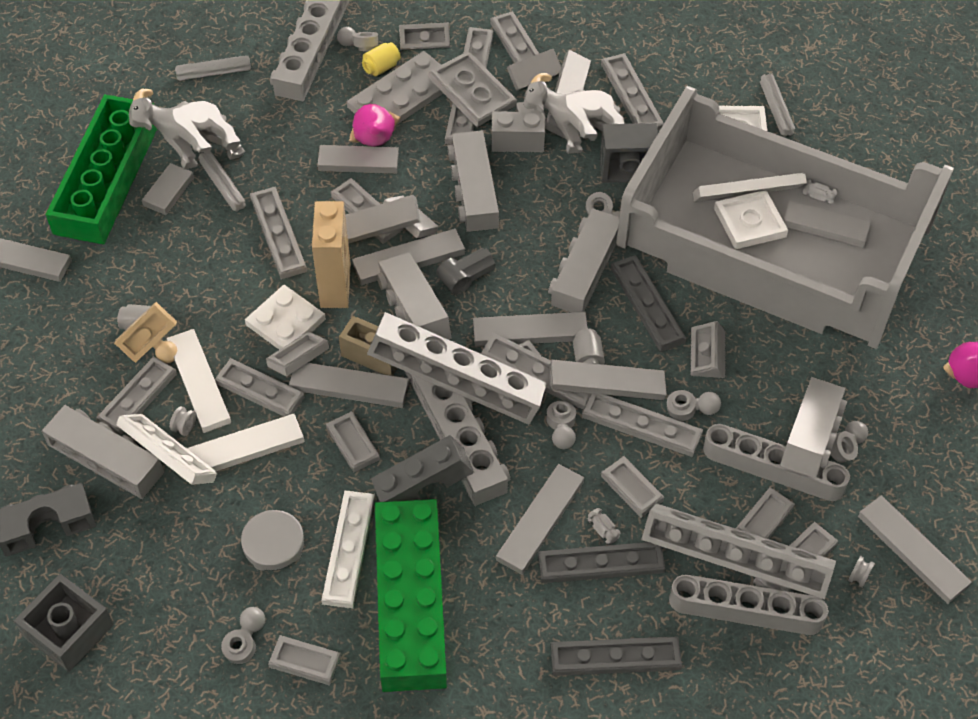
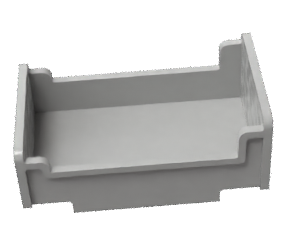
(793, 277)

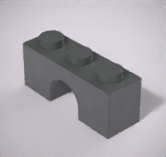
(440, 462)
(67, 506)

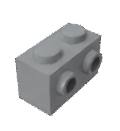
(518, 131)

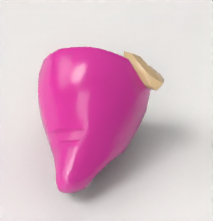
(373, 125)
(964, 364)

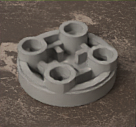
(272, 540)

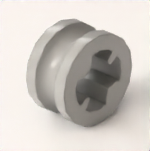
(182, 421)
(861, 571)

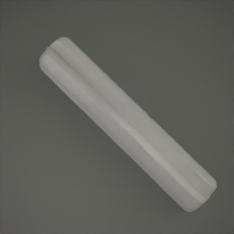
(213, 67)
(777, 105)
(222, 181)

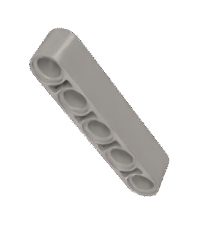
(760, 464)
(761, 598)

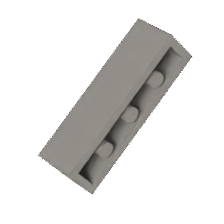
(474, 180)
(585, 262)
(412, 295)
(815, 428)
(103, 451)

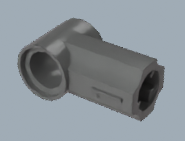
(459, 274)

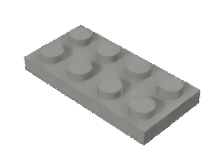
(403, 89)

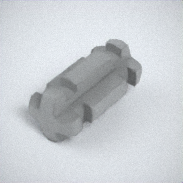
(820, 191)
(603, 526)

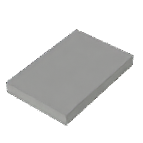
(472, 88)

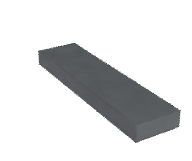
(648, 303)
(600, 562)
(615, 656)

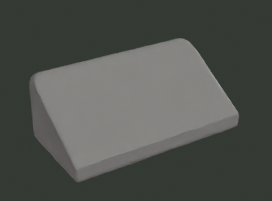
(424, 36)
(708, 350)

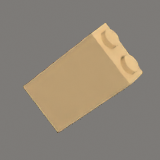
(331, 254)

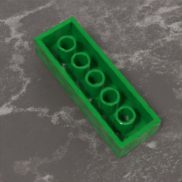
(99, 174)
(409, 596)

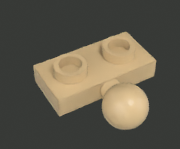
(147, 333)

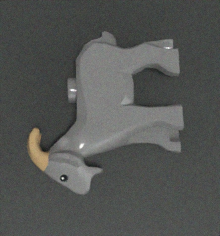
(573, 111)
(186, 125)

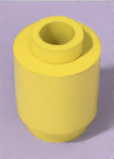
(381, 59)

